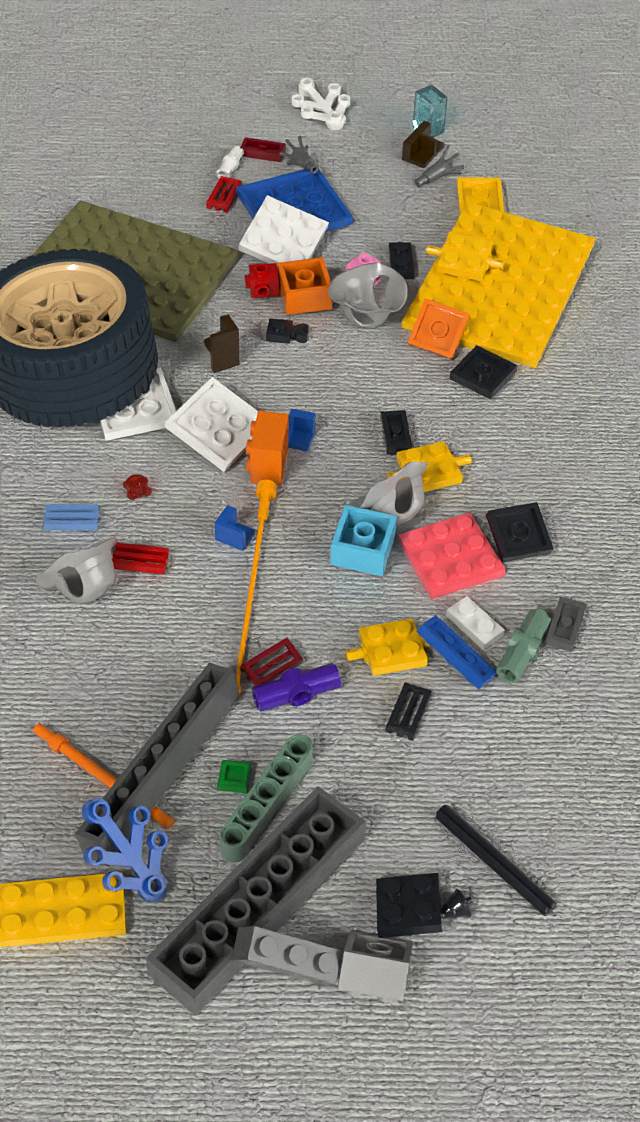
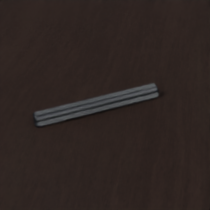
(496, 860)

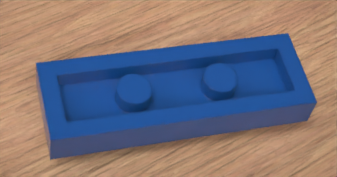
(457, 652)

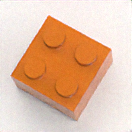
(304, 285)
(268, 447)

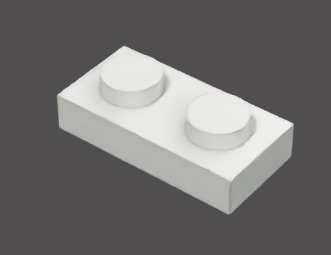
(475, 623)

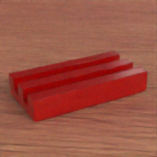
(216, 191)
(141, 555)

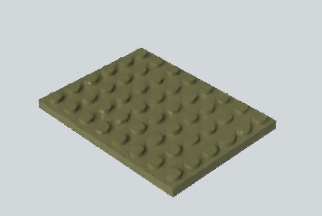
(174, 266)

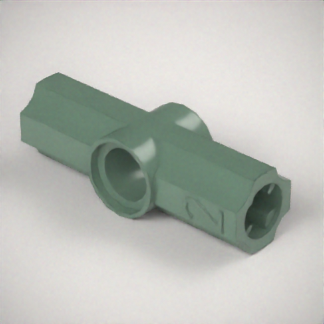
(523, 646)

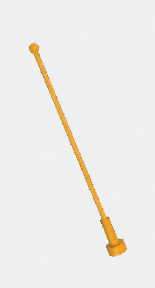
(265, 491)

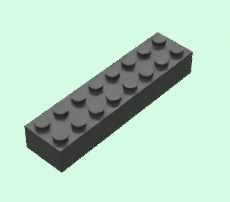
(259, 892)

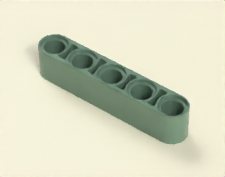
(266, 809)

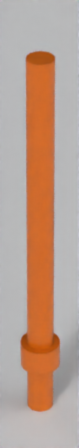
(60, 744)

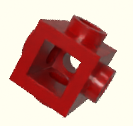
(262, 280)

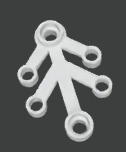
(333, 119)

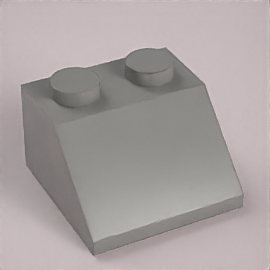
(375, 966)

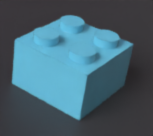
(363, 540)

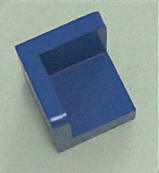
(301, 429)
(231, 532)

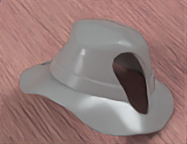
(356, 295)
(397, 497)
(89, 566)

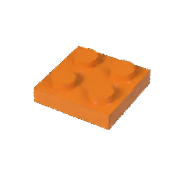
(438, 329)

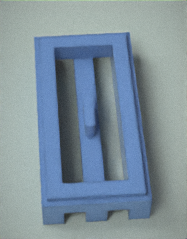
(71, 517)

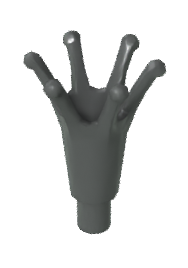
(300, 156)
(439, 169)

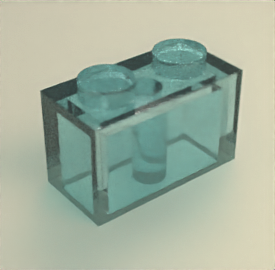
(430, 106)

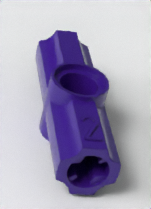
(296, 687)

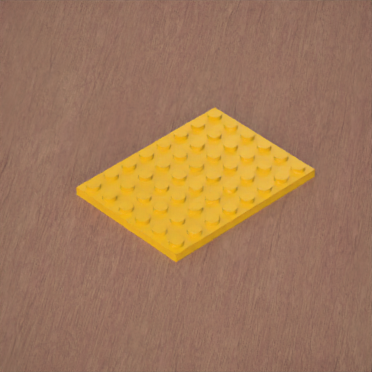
(515, 306)

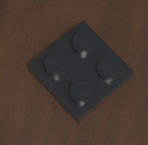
(483, 372)
(519, 532)
(408, 905)

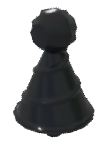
(457, 906)

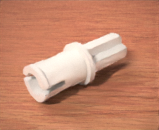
(230, 162)

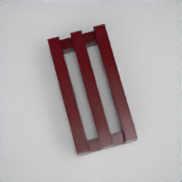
(263, 149)
(253, 675)

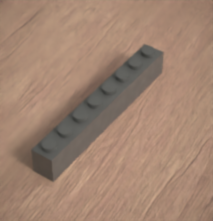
(164, 754)

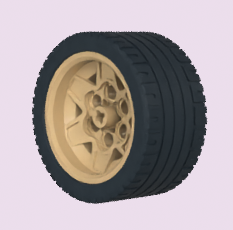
(73, 338)

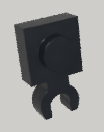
(284, 330)

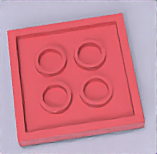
(451, 555)

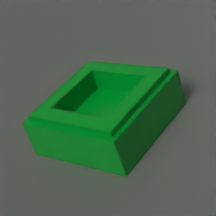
(234, 776)

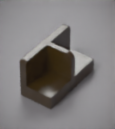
(420, 147)
(224, 345)

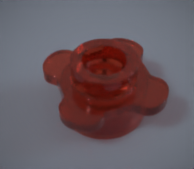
(136, 486)

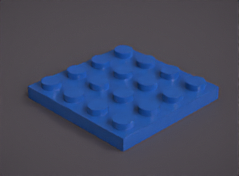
(301, 190)

